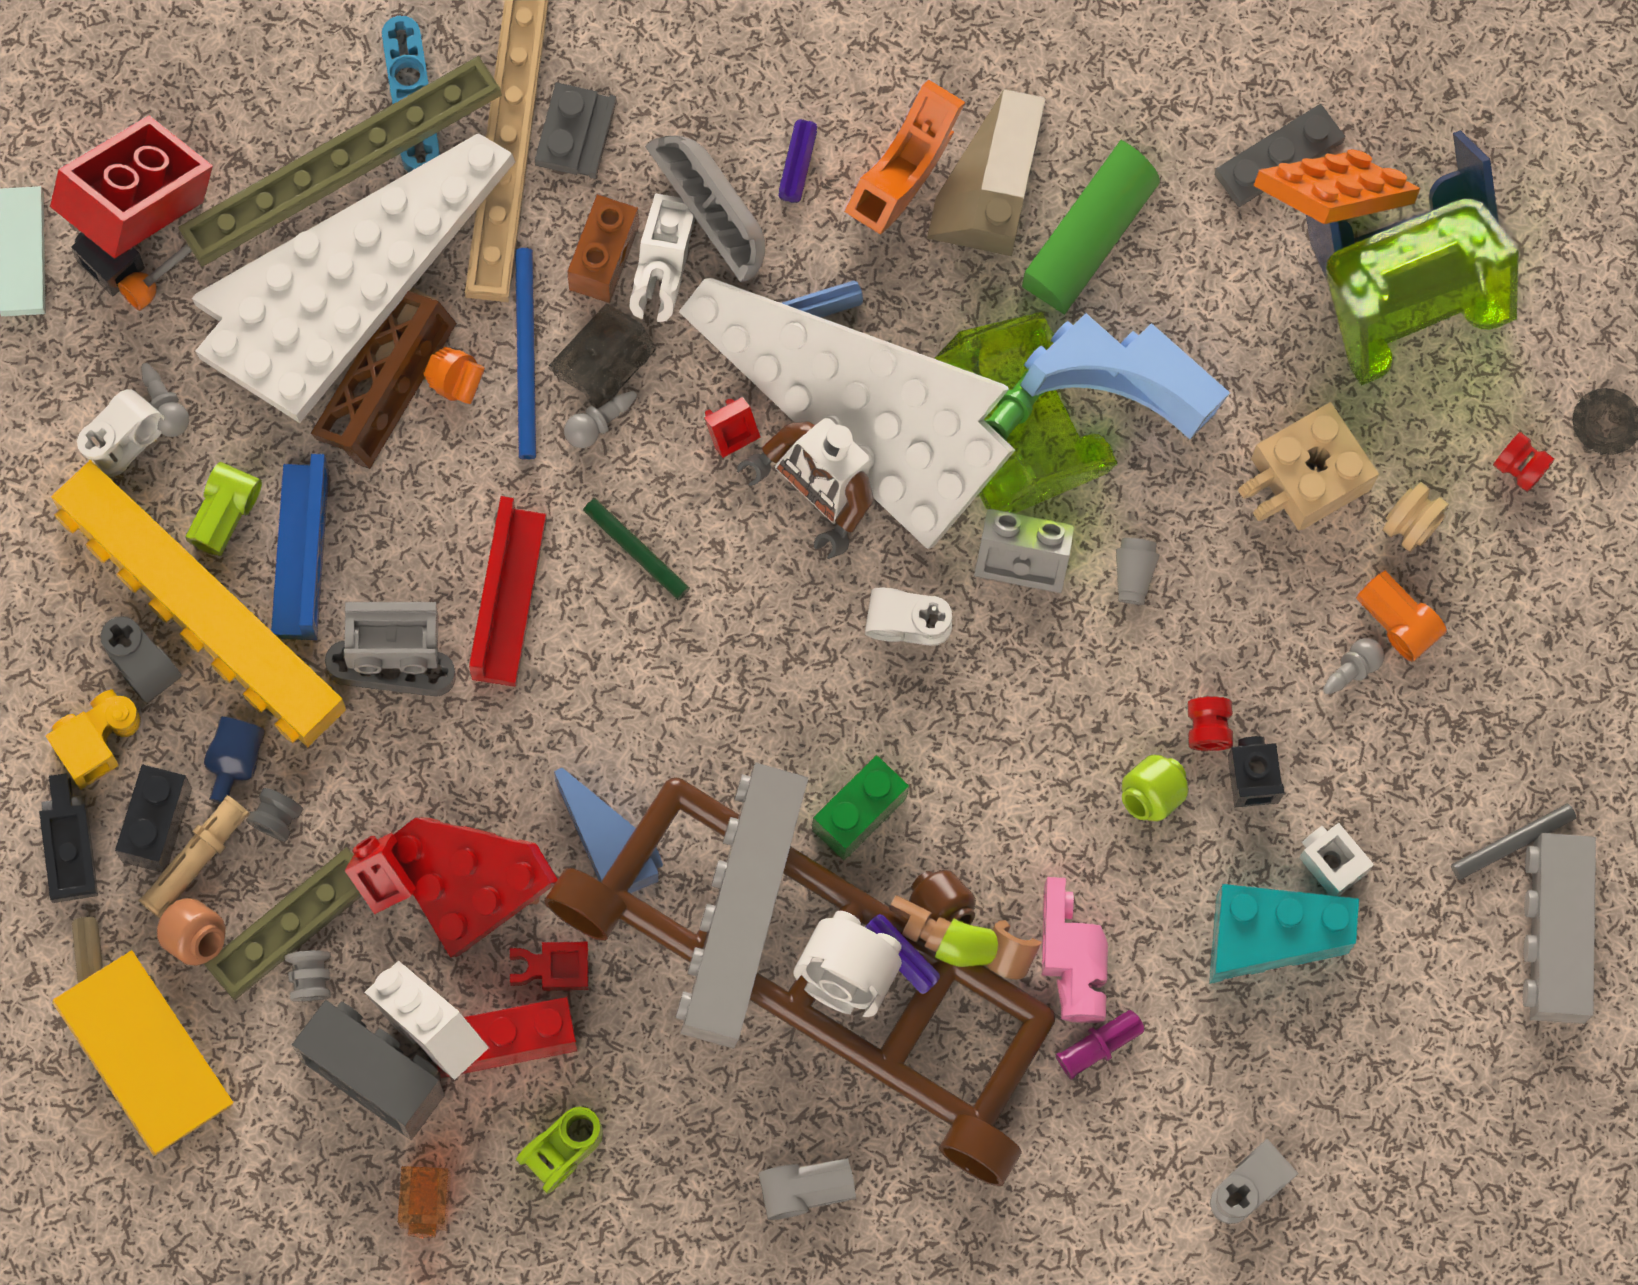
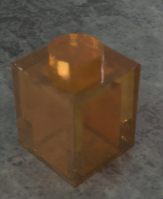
(424, 1200)

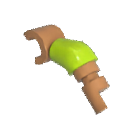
(968, 944)

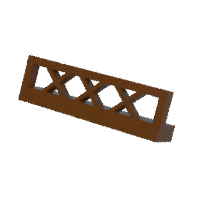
(393, 378)

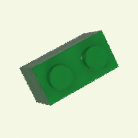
(860, 807)

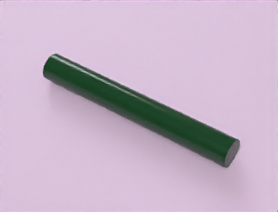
(636, 549)

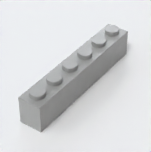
(743, 905)

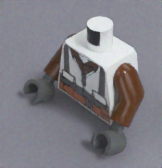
(825, 469)

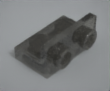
(604, 355)

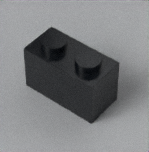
(153, 818)

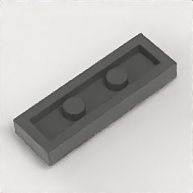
(1302, 138)

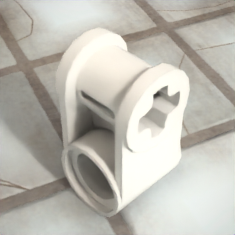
(120, 428)
(903, 617)

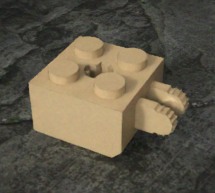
(1304, 492)

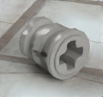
(309, 975)

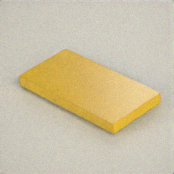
(142, 1052)

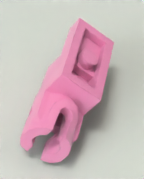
(1075, 954)

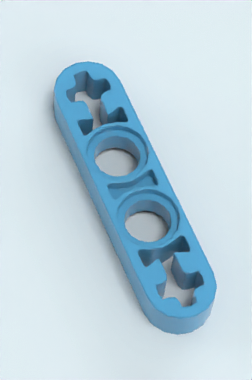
(400, 91)

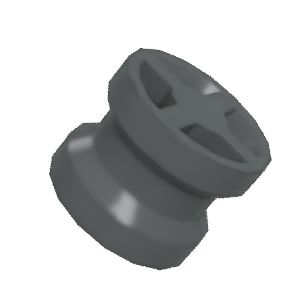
(274, 814)

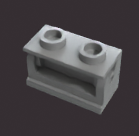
(391, 636)

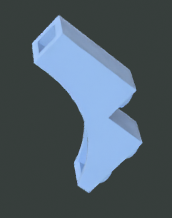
(1140, 368)

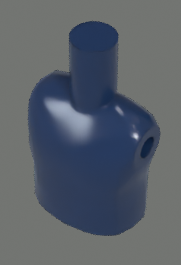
(232, 754)

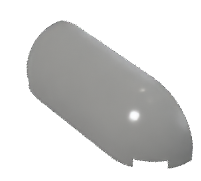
(712, 202)

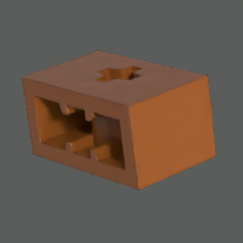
(603, 248)

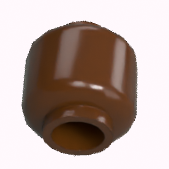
(944, 896)

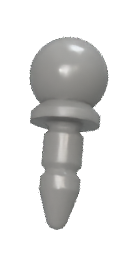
(175, 415)
(583, 429)
(1363, 658)

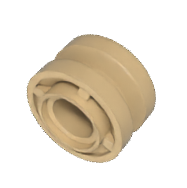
(1415, 517)

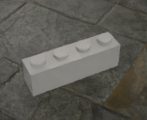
(1560, 928)

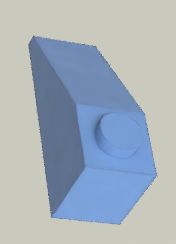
(601, 830)

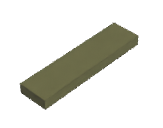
(285, 927)

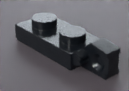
(67, 843)

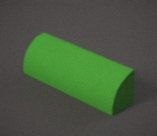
(1091, 227)

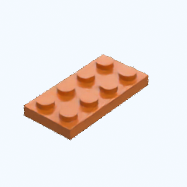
(1337, 186)

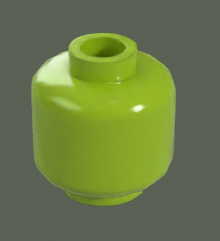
(1154, 788)

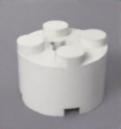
(849, 964)

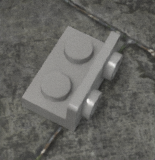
(1024, 550)

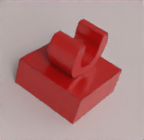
(732, 426)

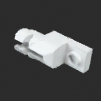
(662, 255)

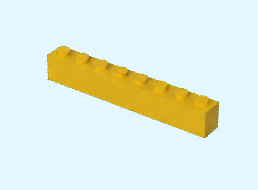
(198, 604)

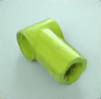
(227, 497)

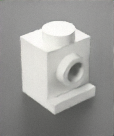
(1351, 859)

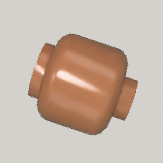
(191, 932)

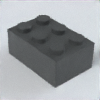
(369, 1067)

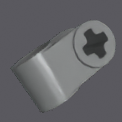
(1256, 1179)

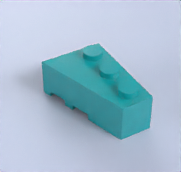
(1278, 929)

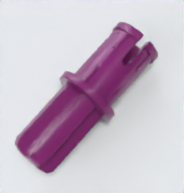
(1100, 1043)

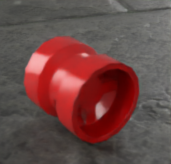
(1516, 455)
(1210, 723)

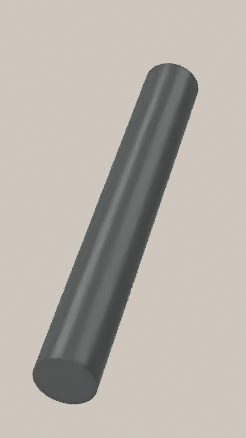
(1513, 841)

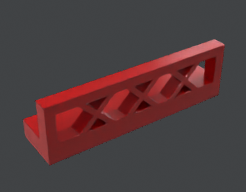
(507, 594)

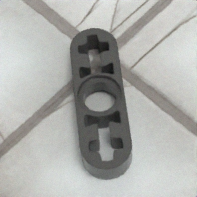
(399, 684)

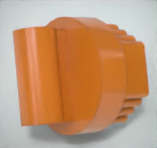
(454, 374)

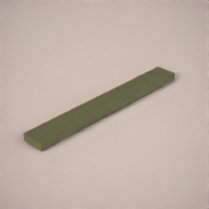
(339, 161)

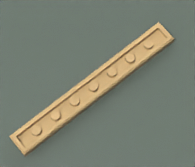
(511, 128)

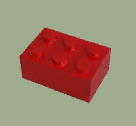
(131, 186)

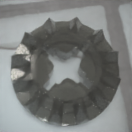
(1622, 412)

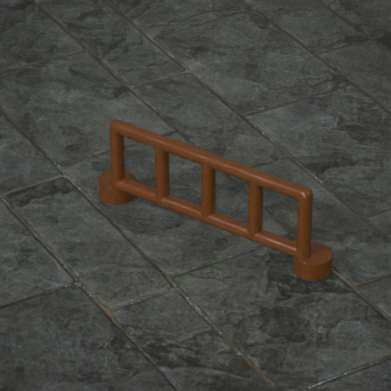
(971, 1140)

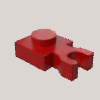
(560, 966)

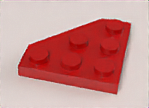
(469, 878)

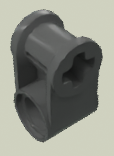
(142, 663)

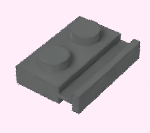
(575, 130)

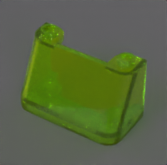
(1420, 276)
(1047, 447)

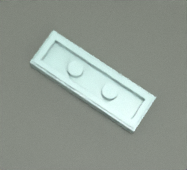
(22, 251)

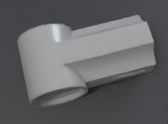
(794, 1190)

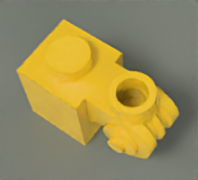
(82, 738)

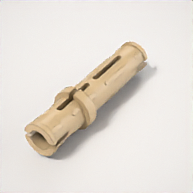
(189, 862)

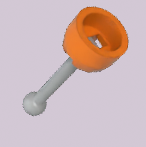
(140, 287)

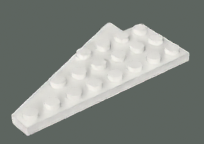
(903, 408)

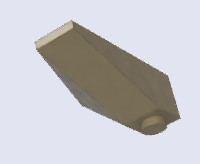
(988, 185)

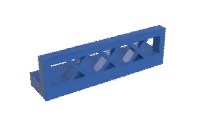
(300, 550)

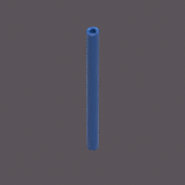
(525, 353)

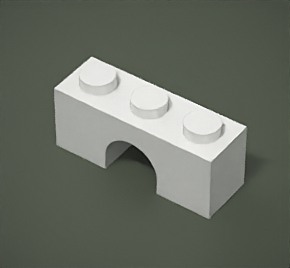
(426, 1019)

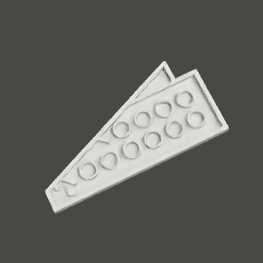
(320, 297)

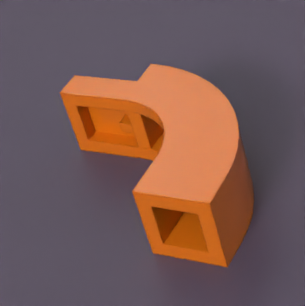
(908, 162)

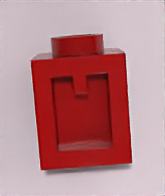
(378, 873)

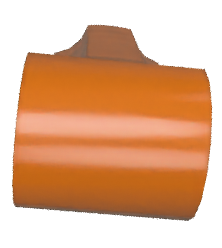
(1409, 625)

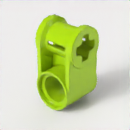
(559, 1149)

